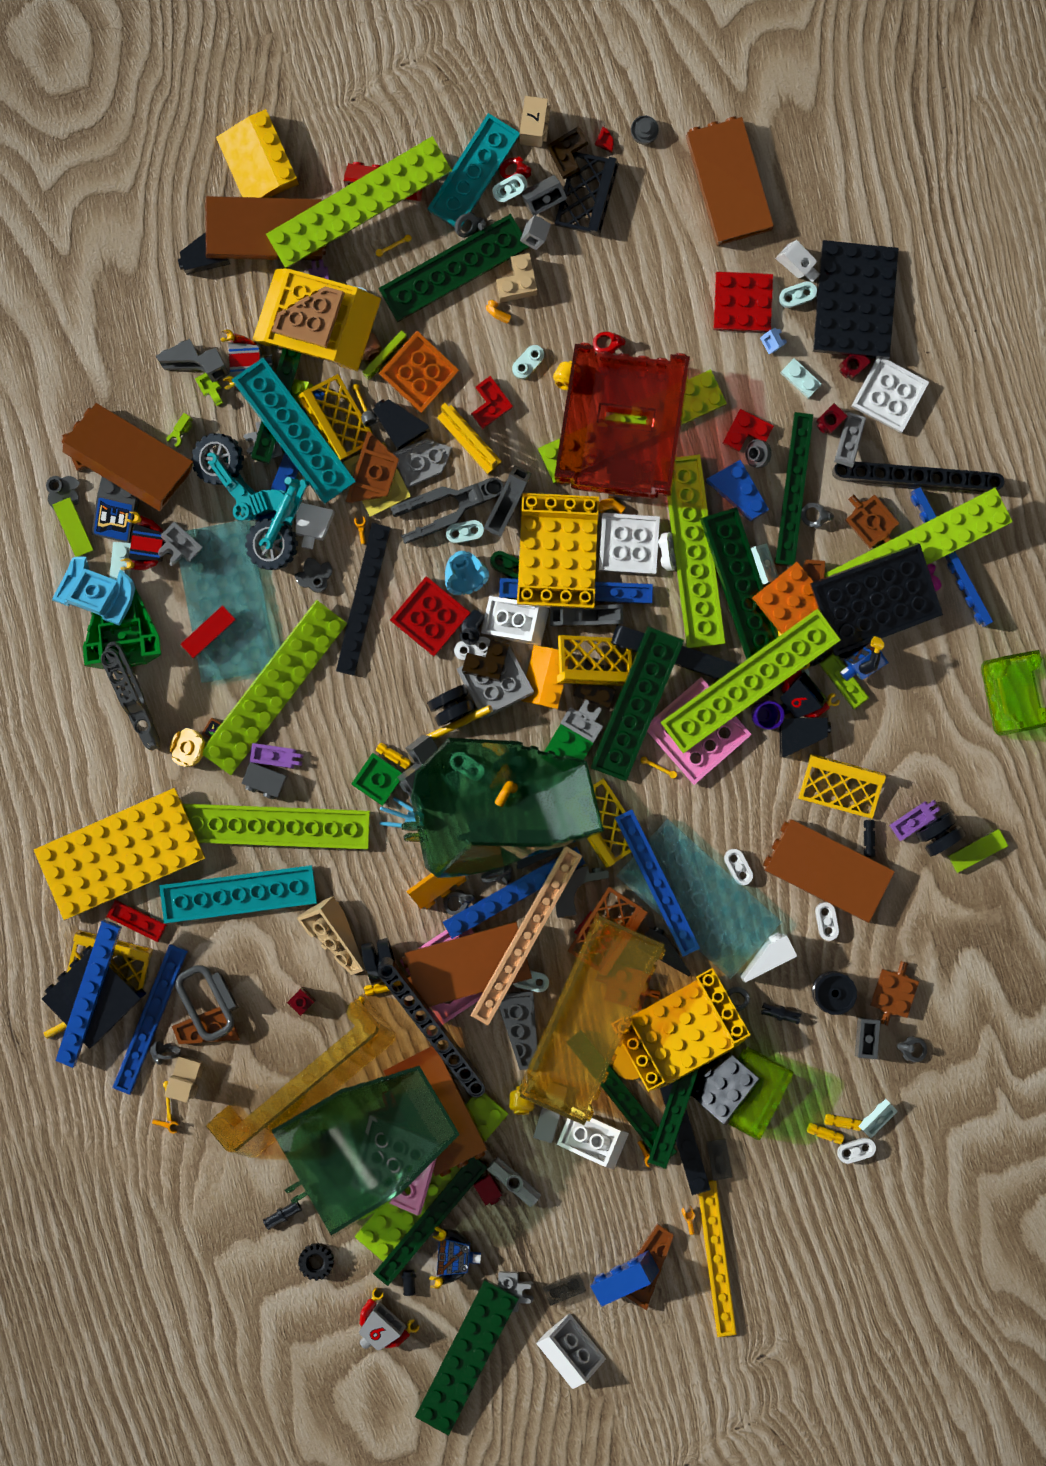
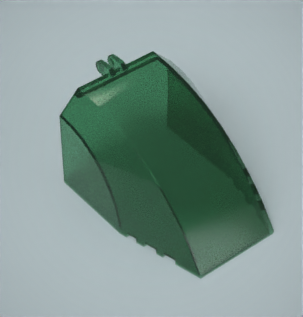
(470, 834)
(365, 1145)

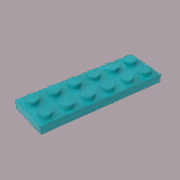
(474, 170)

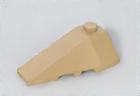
(330, 927)

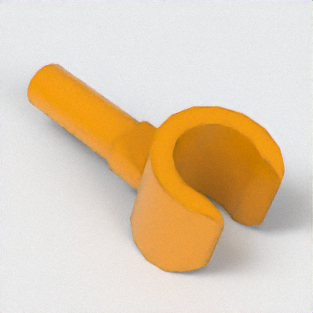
(361, 529)
(166, 1125)
(646, 1154)
(689, 1218)

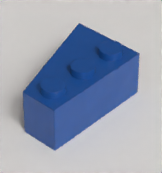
(739, 490)
(625, 1278)

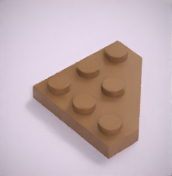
(311, 318)

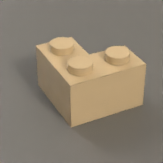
(519, 285)
(183, 1081)

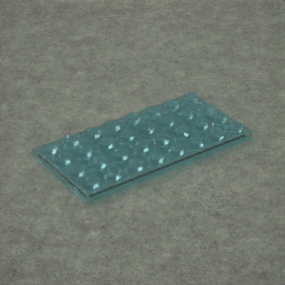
(228, 578)
(718, 909)

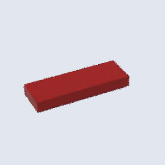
(208, 632)
(136, 920)

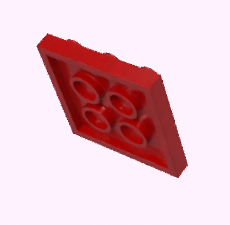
(743, 301)
(430, 616)

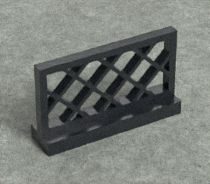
(601, 201)

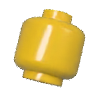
(562, 375)
(519, 1105)

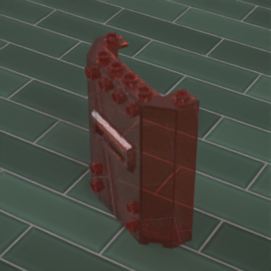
(618, 454)

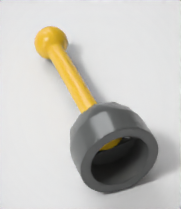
(368, 417)

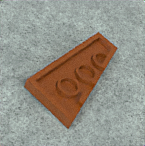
(658, 1245)

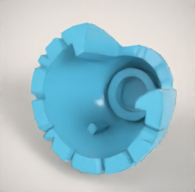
(465, 573)

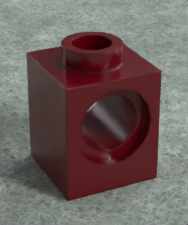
(861, 361)
(835, 412)
(301, 1001)
(488, 1190)

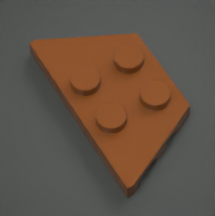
(373, 471)

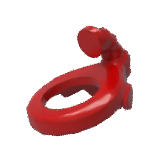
(522, 169)
(616, 342)

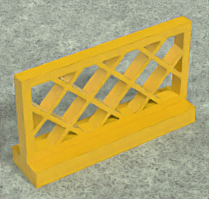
(321, 421)
(468, 438)
(591, 676)
(844, 769)
(596, 841)
(122, 948)

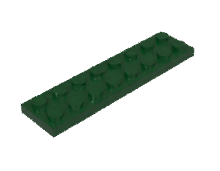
(453, 268)
(738, 578)
(637, 703)
(467, 1357)

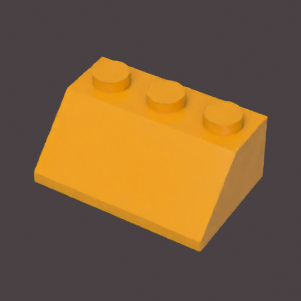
(543, 677)
(431, 887)

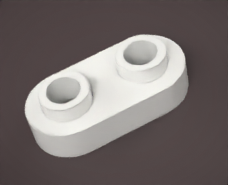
(668, 556)
(473, 649)
(739, 866)
(825, 921)
(856, 1151)

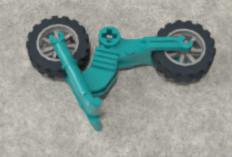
(249, 503)

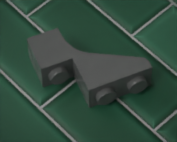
(185, 357)
(507, 501)
(599, 616)
(418, 753)

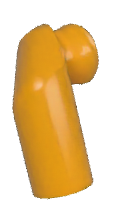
(496, 313)
(611, 503)
(509, 787)

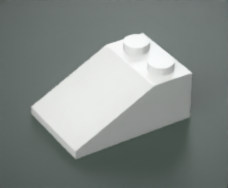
(515, 621)
(772, 954)
(594, 1141)

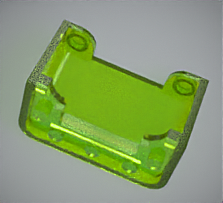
(1013, 692)
(763, 1101)

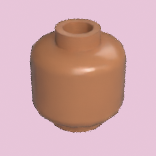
(372, 348)

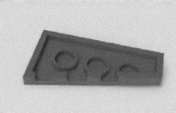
(519, 1019)

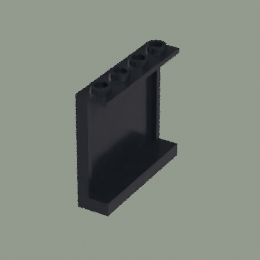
(114, 1001)

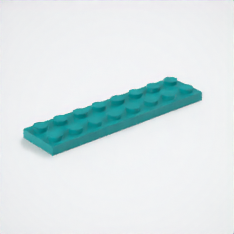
(293, 430)
(238, 894)

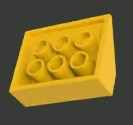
(257, 157)

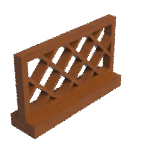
(633, 922)

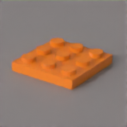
(418, 371)
(787, 598)

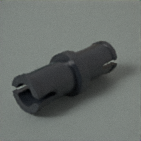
(780, 1013)
(282, 1215)

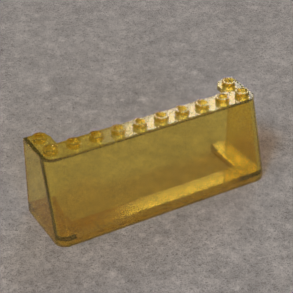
(590, 1018)
(310, 1086)

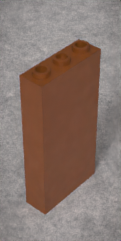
(729, 180)
(239, 225)
(127, 456)
(828, 870)
(461, 964)
(470, 1141)

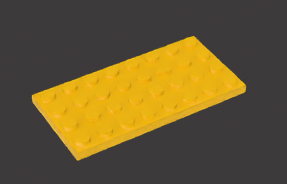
(119, 853)

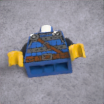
(865, 660)
(453, 1257)

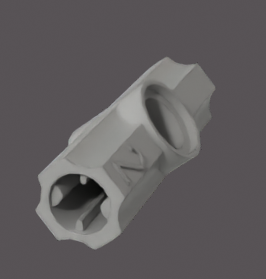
(523, 1189)

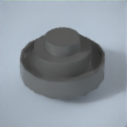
(644, 130)
(758, 453)

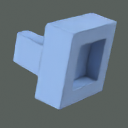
(772, 340)

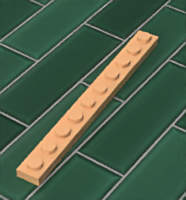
(526, 936)

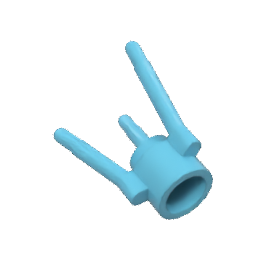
(408, 818)

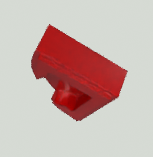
(605, 140)

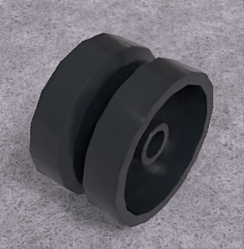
(450, 704)
(939, 831)
(371, 958)
(823, 988)

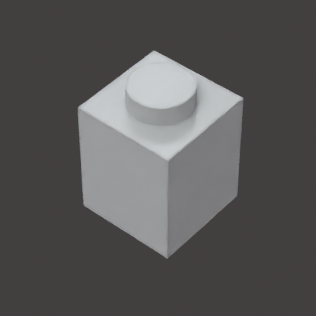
(535, 232)

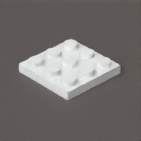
(890, 394)
(629, 543)

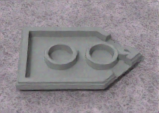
(422, 461)

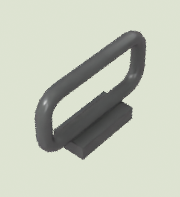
(222, 994)

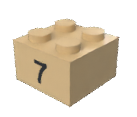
(534, 116)

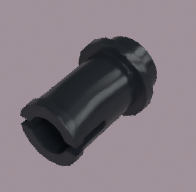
(409, 1282)

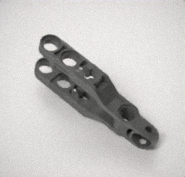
(467, 498)
(132, 698)

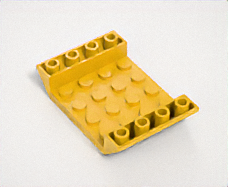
(350, 329)
(558, 550)
(683, 1032)

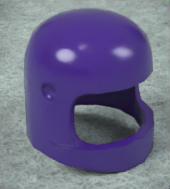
(765, 715)

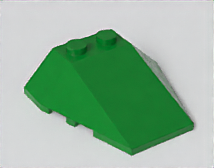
(135, 635)

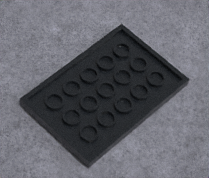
(855, 299)
(877, 598)

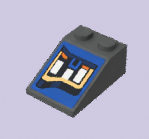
(113, 511)

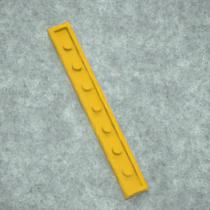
(717, 1261)

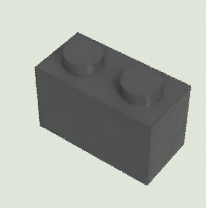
(543, 195)
(264, 780)
(867, 1038)

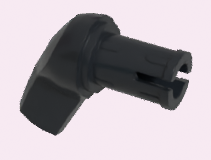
(470, 628)

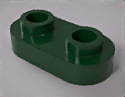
(509, 563)

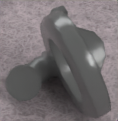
(476, 222)
(824, 515)
(503, 872)
(464, 900)
(744, 993)
(159, 1048)
(907, 1048)

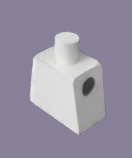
(793, 256)
(312, 523)

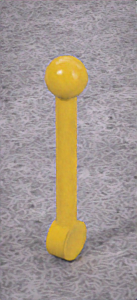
(379, 253)
(672, 774)
(169, 1116)

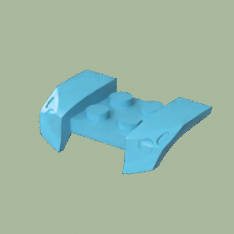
(95, 591)

